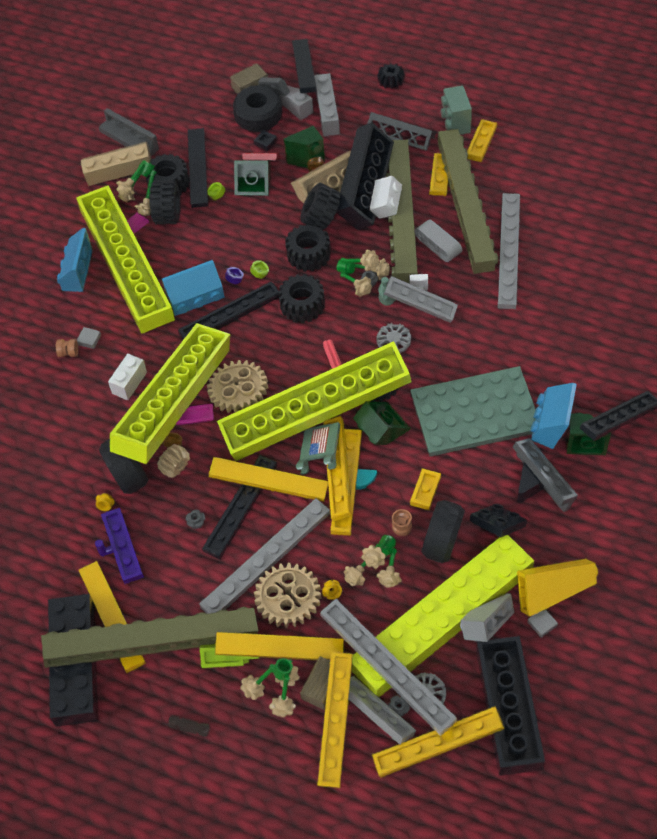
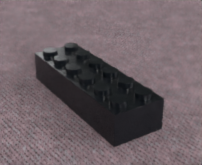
(366, 164)
(73, 685)
(508, 689)

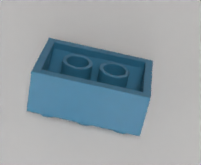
(75, 262)
(193, 288)
(553, 414)

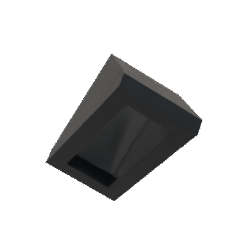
(528, 485)

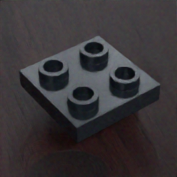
(498, 520)

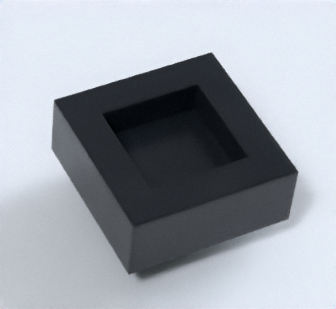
(265, 140)

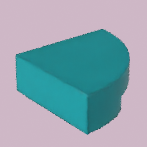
(365, 478)

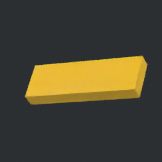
(481, 140)
(439, 178)

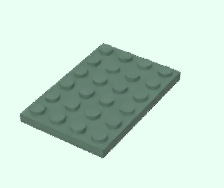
(474, 411)

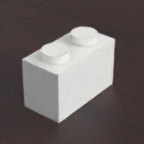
(385, 197)
(127, 376)

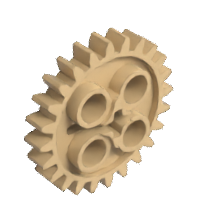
(237, 386)
(273, 606)

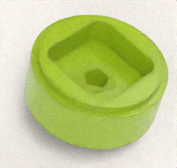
(216, 190)
(259, 269)

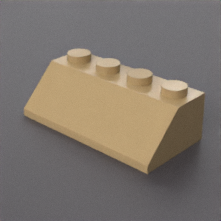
(114, 163)
(327, 174)

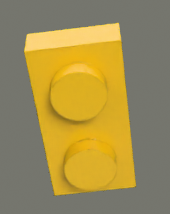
(425, 489)

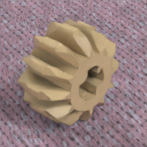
(173, 460)

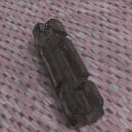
(189, 725)

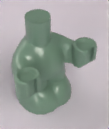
(385, 300)

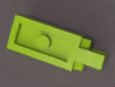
(210, 660)

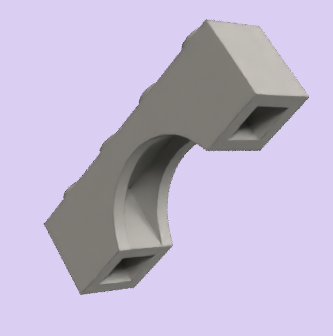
(327, 105)

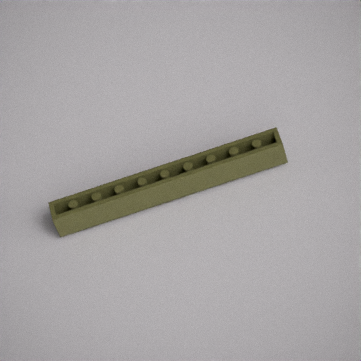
(466, 202)
(403, 222)
(144, 637)

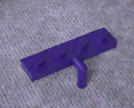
(120, 545)

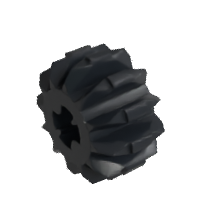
(391, 76)

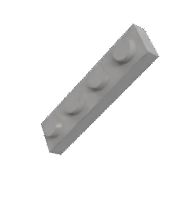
(420, 299)
(379, 712)

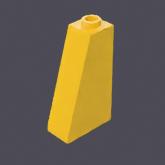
(553, 583)

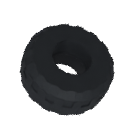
(257, 108)
(125, 471)
(442, 531)

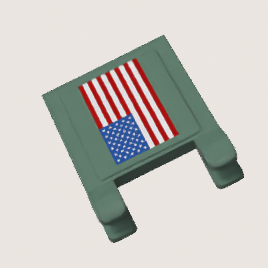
(317, 444)

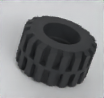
(170, 168)
(165, 202)
(320, 206)
(308, 237)
(301, 287)

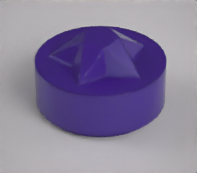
(234, 275)

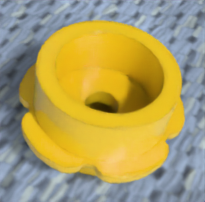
(104, 502)
(335, 592)

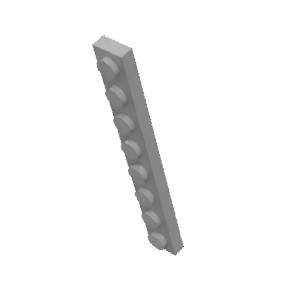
(509, 251)
(265, 558)
(388, 667)

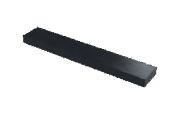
(304, 66)
(197, 168)
(235, 309)
(619, 416)
(235, 514)

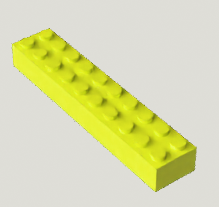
(125, 260)
(169, 394)
(314, 401)
(440, 613)

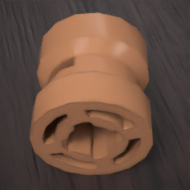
(66, 348)
(401, 522)

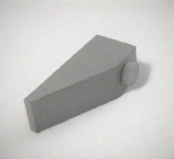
(297, 103)
(487, 619)

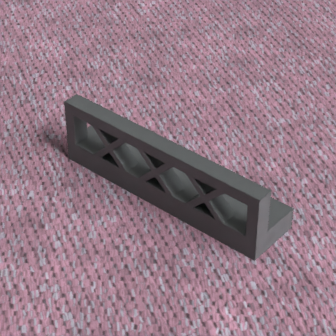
(404, 126)
(127, 132)
(553, 482)

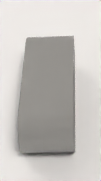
(438, 240)

